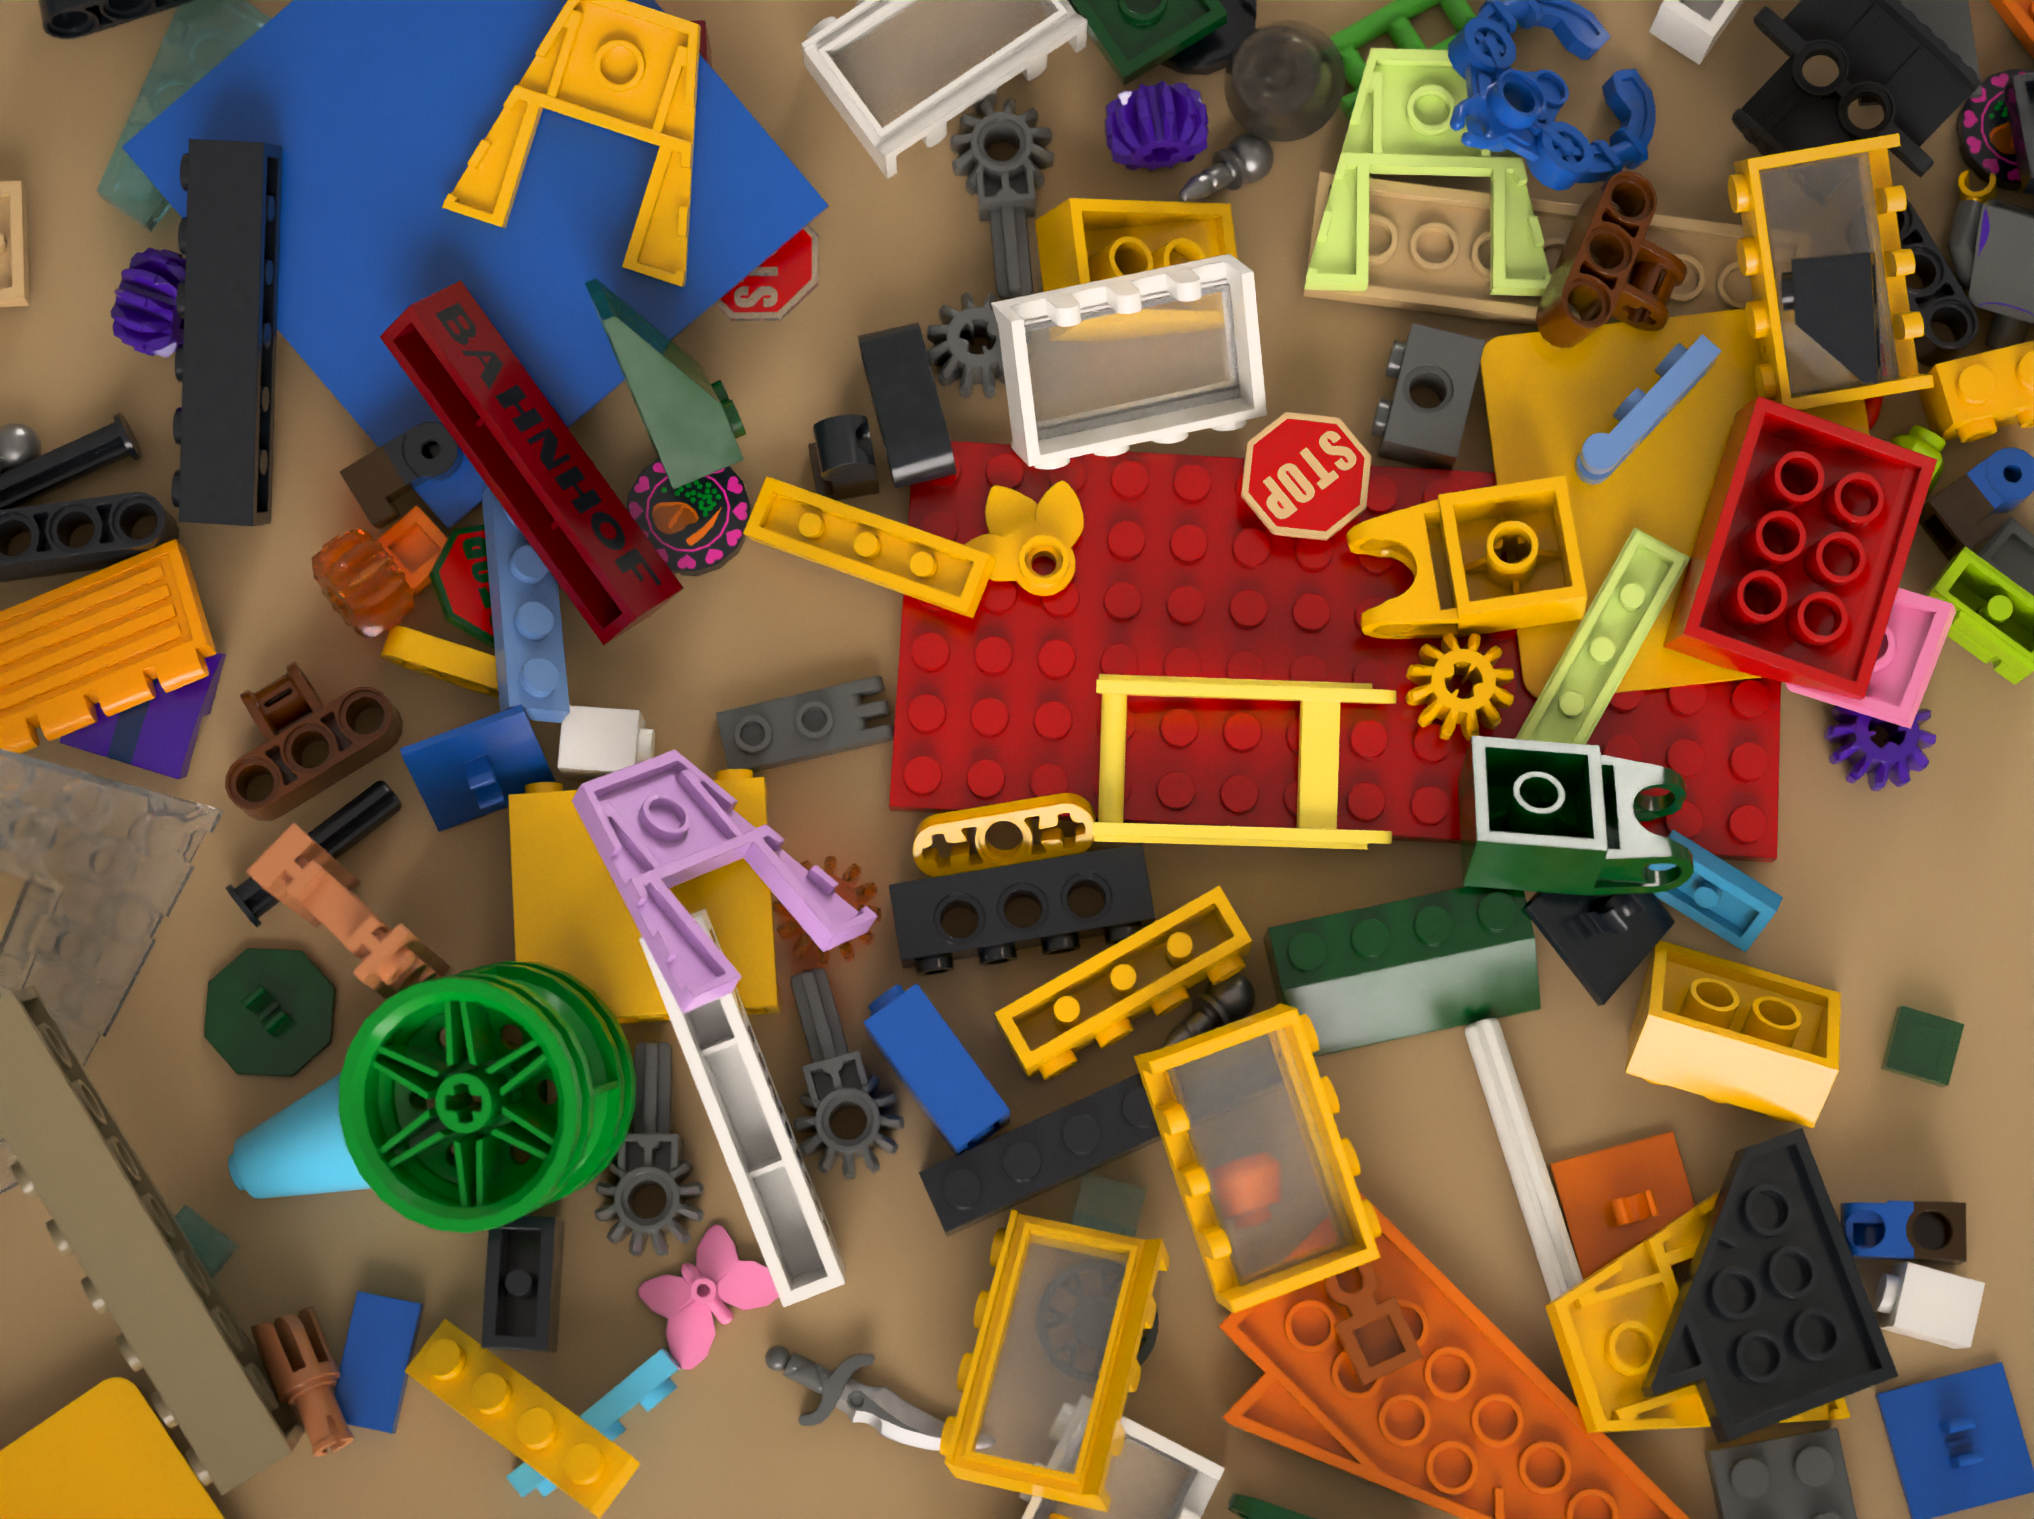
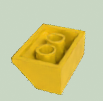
(1735, 1034)

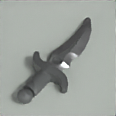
(861, 1403)

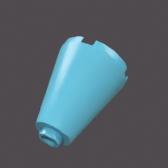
(297, 1150)

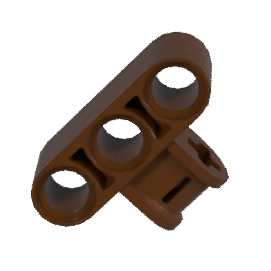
(1630, 268)
(291, 719)

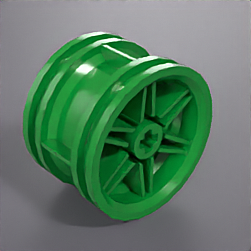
(402, 1062)

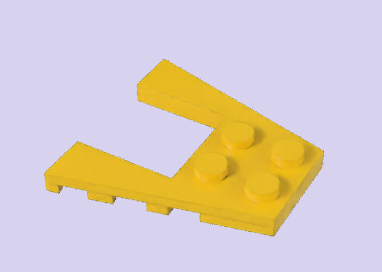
(619, 72)
(1614, 1326)

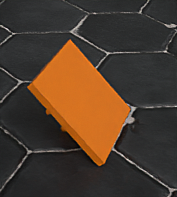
(1620, 1197)

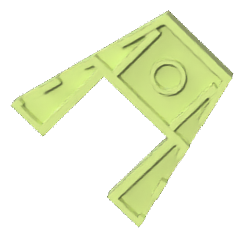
(1405, 130)

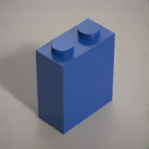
(935, 1068)

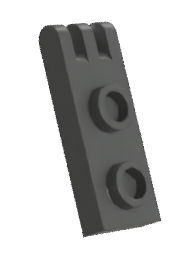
(804, 726)

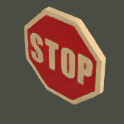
(1306, 476)

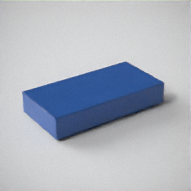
(374, 1360)

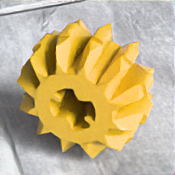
(1473, 666)

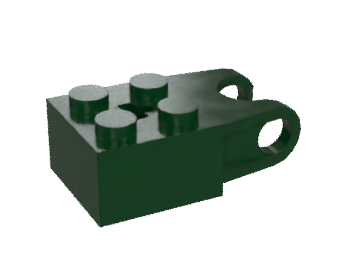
(1565, 820)

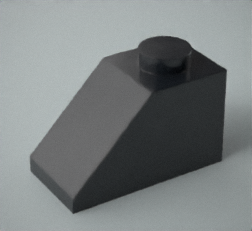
(1838, 308)

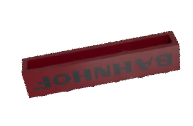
(531, 461)

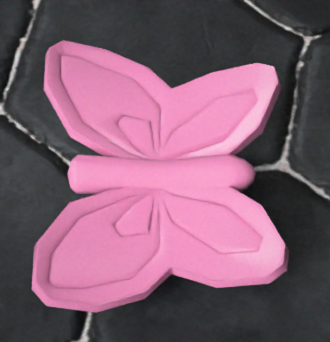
(703, 1289)

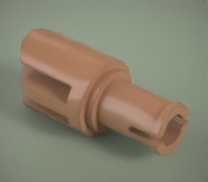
(304, 1375)

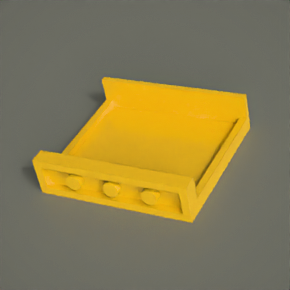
(579, 923)

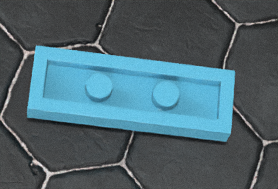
(645, 1386)

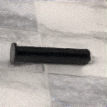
(68, 463)
(334, 834)

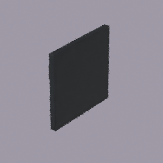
(1600, 934)

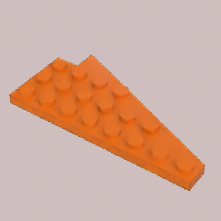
(1455, 1430)

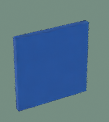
(476, 766)
(1957, 1442)

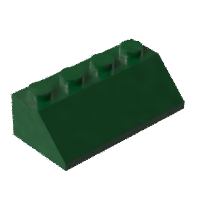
(1407, 966)

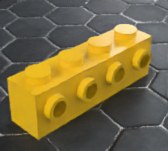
(1981, 393)
(1123, 983)

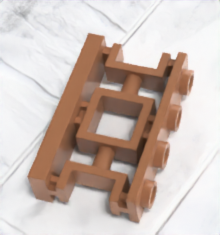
(320, 892)

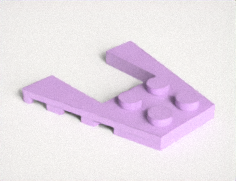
(674, 823)

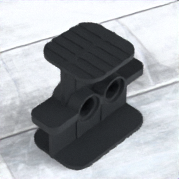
(1878, 55)

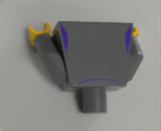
(1995, 259)

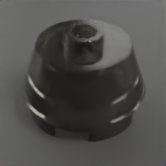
(1284, 81)

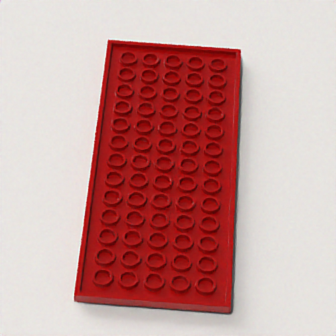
(1196, 586)

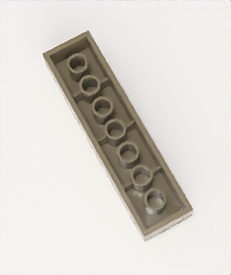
(134, 1253)

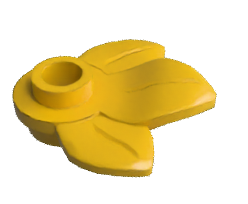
(1027, 531)

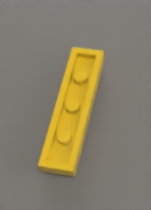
(870, 547)
(522, 1418)

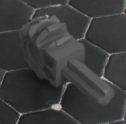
(1005, 187)
(837, 1082)
(651, 1158)

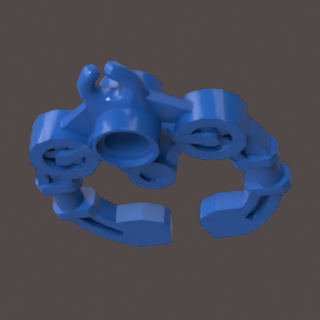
(1520, 107)

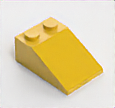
(1116, 238)

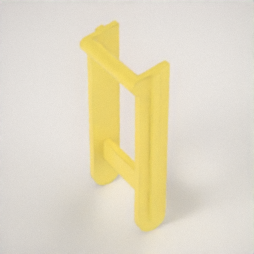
(1316, 763)

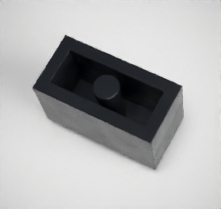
(523, 1285)

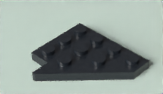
(1770, 1300)

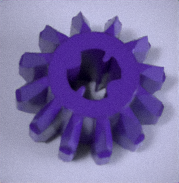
(1156, 126)
(147, 303)
(1879, 763)

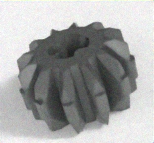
(952, 346)

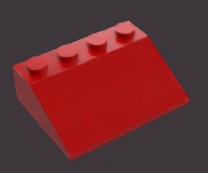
(1800, 550)

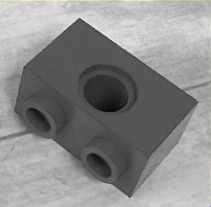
(1447, 366)

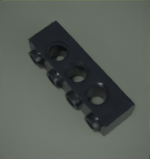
(1114, 872)

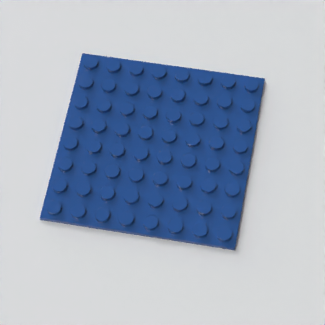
(375, 133)

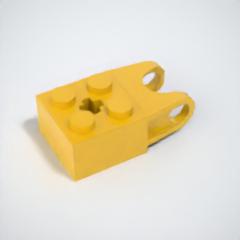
(1458, 566)

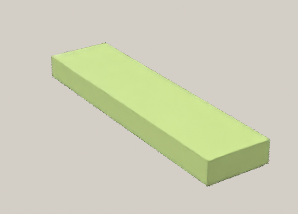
(1605, 641)

